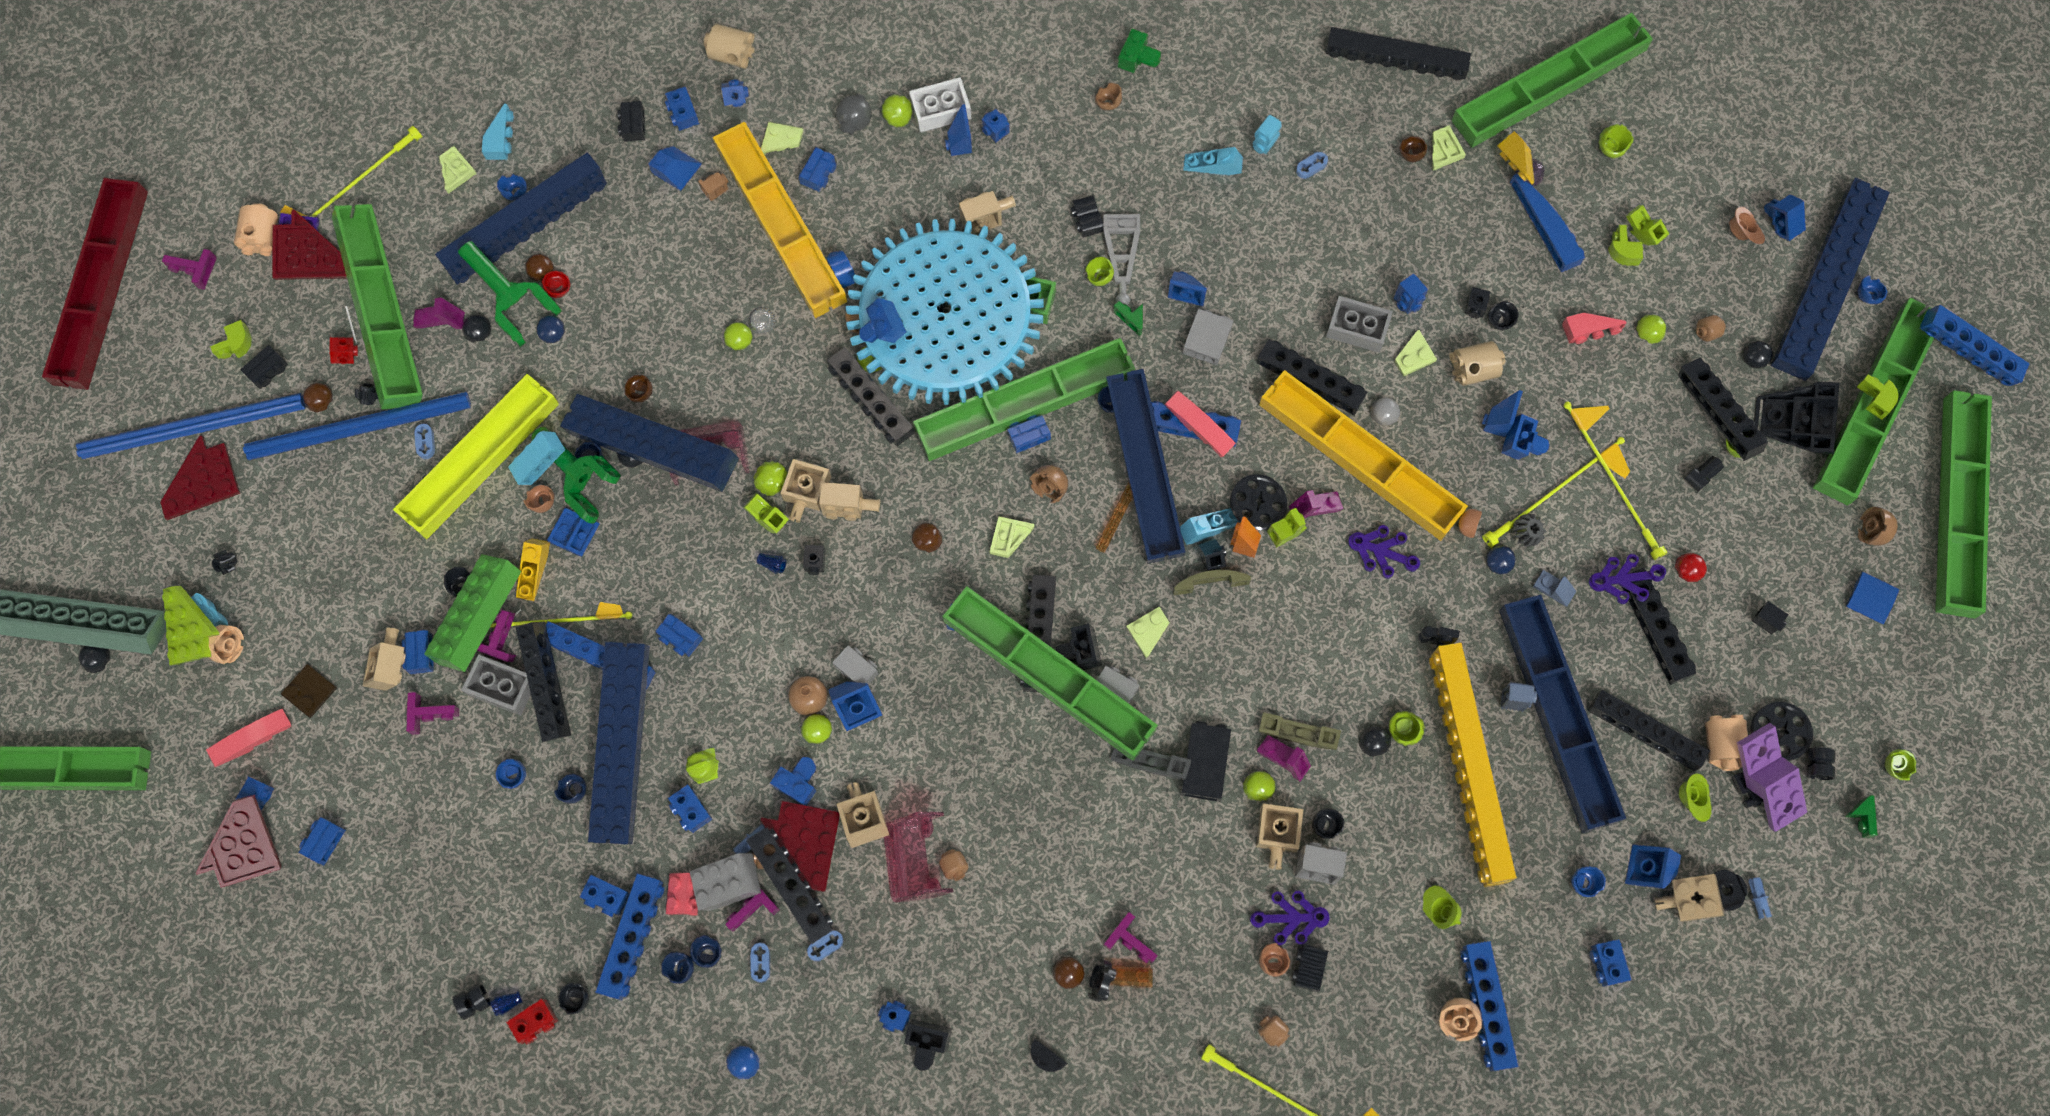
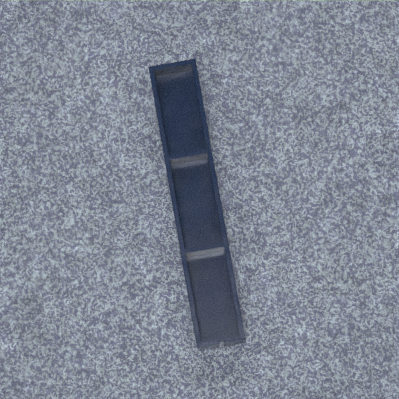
(1830, 279)
(1562, 714)

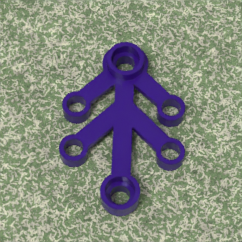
(1381, 551)
(1625, 579)
(1293, 917)

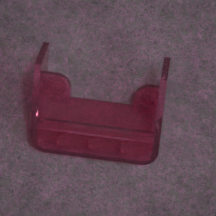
(728, 432)
(908, 858)

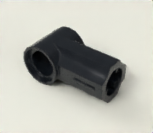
(1701, 476)

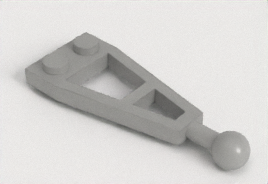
(1122, 225)

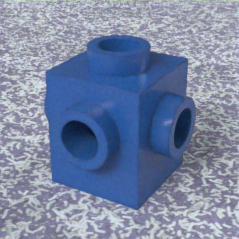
(729, 90)
(995, 125)
(899, 1022)

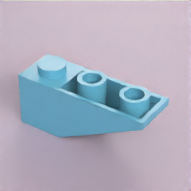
(494, 140)
(1219, 161)
(1207, 525)

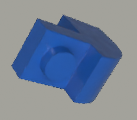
(841, 268)

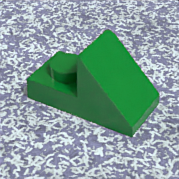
(1133, 320)
(1867, 812)

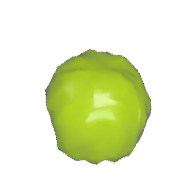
(897, 110)
(1615, 140)
(770, 478)
(1406, 728)

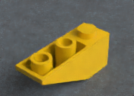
(1519, 154)
(532, 566)

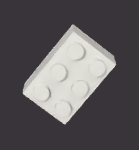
(938, 104)

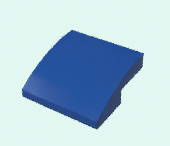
(579, 537)
(1872, 598)

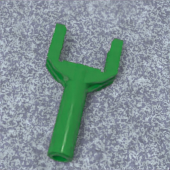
(506, 292)
(578, 474)

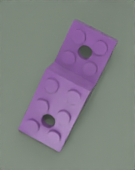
(1772, 777)

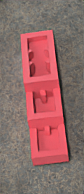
(1200, 423)
(246, 738)

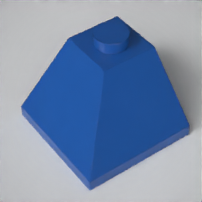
(959, 134)
(674, 167)
(1186, 289)
(1502, 416)
(854, 704)
(1652, 866)

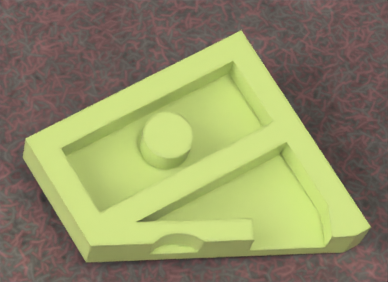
(780, 137)
(1445, 148)
(455, 169)
(1415, 355)
(1009, 536)
(1148, 630)

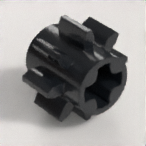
(366, 394)
(224, 562)

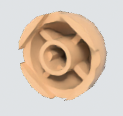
(226, 646)
(1460, 1019)

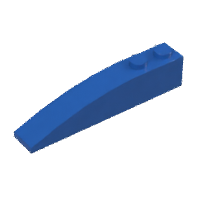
(1549, 225)

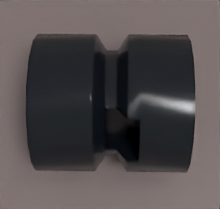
(1821, 763)
(475, 994)

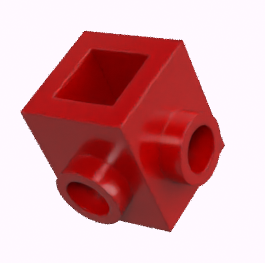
(342, 350)

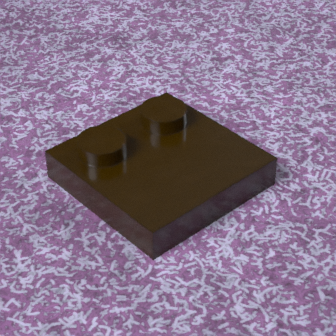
(308, 691)

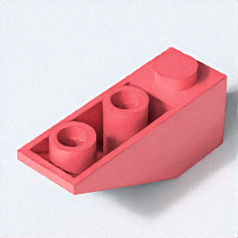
(1582, 325)

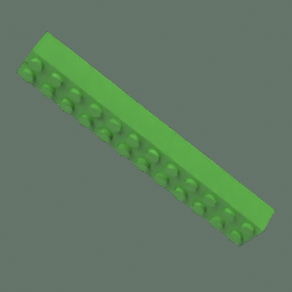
(1551, 80)
(376, 306)
(1018, 400)
(1862, 431)
(1964, 505)
(1050, 673)
(74, 768)

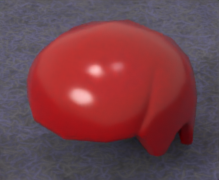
(553, 281)
(1691, 567)

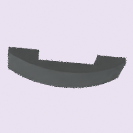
(1155, 763)

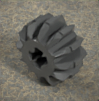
(1529, 530)

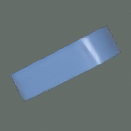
(1314, 168)
(420, 441)
(828, 949)
(755, 962)

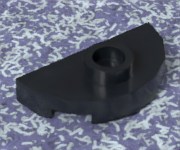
(1045, 1058)

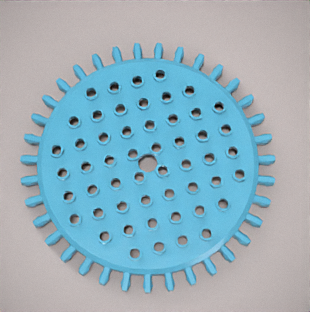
(939, 376)

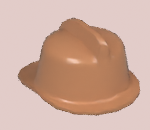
(1745, 227)

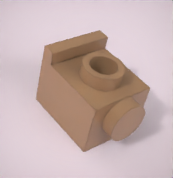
(714, 185)

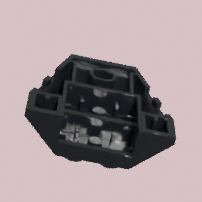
(1801, 416)

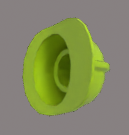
(703, 766)
(1696, 797)
(1441, 907)

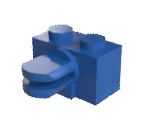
(1787, 216)
(883, 323)
(1524, 439)
(795, 783)

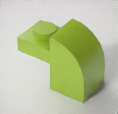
(1644, 229)
(1623, 251)
(237, 341)
(1884, 395)
(765, 515)
(1287, 528)

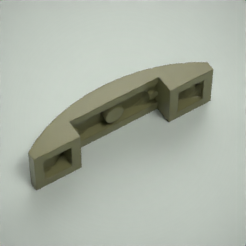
(1235, 578)
(1299, 733)

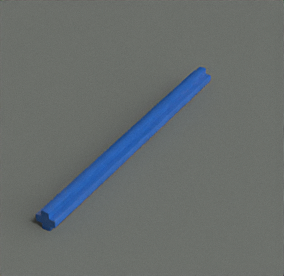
(190, 426)
(357, 426)

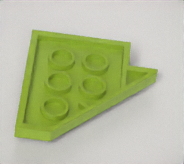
(186, 627)

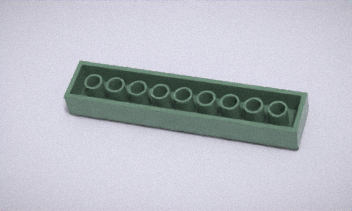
(81, 622)

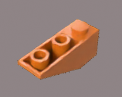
(1245, 538)

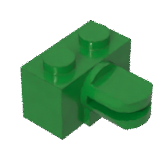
(1137, 52)

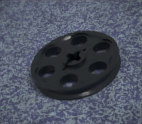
(1266, 501)
(1790, 729)

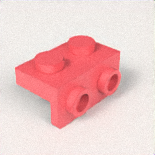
(681, 895)

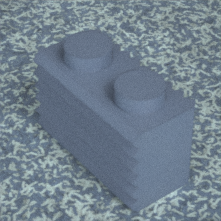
(1518, 696)

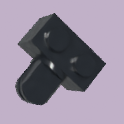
(1082, 647)
(928, 1040)

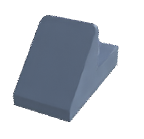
(1557, 589)

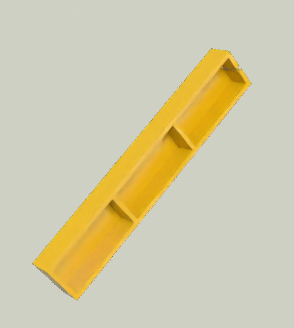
(780, 220)
(1363, 455)
(1472, 765)

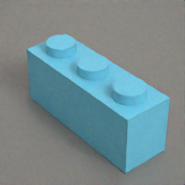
(536, 458)

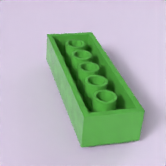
(472, 612)

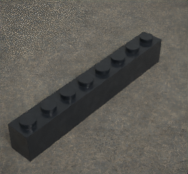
(1398, 53)

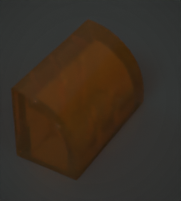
(1133, 977)

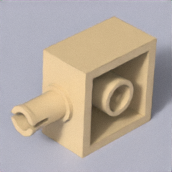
(984, 211)
(795, 492)
(845, 501)
(384, 663)
(859, 808)
(1279, 842)
(1683, 900)

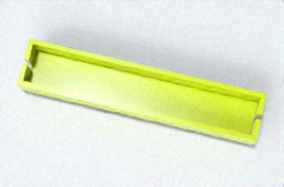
(476, 456)

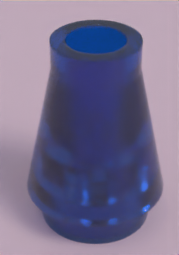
(772, 562)
(505, 1003)

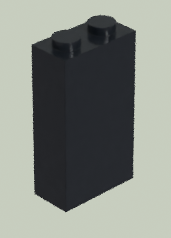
(1208, 756)

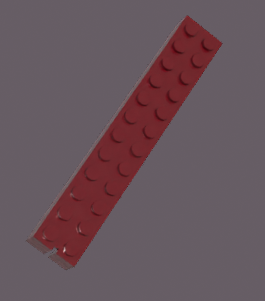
(95, 284)

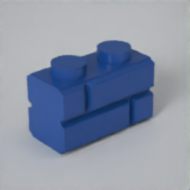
(817, 169)
(1028, 433)
(678, 635)
(415, 646)
(321, 841)

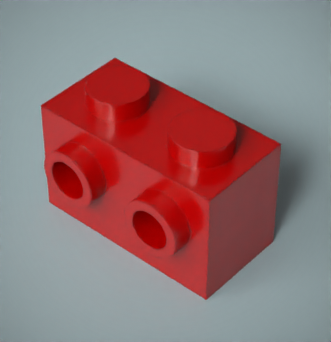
(532, 1021)

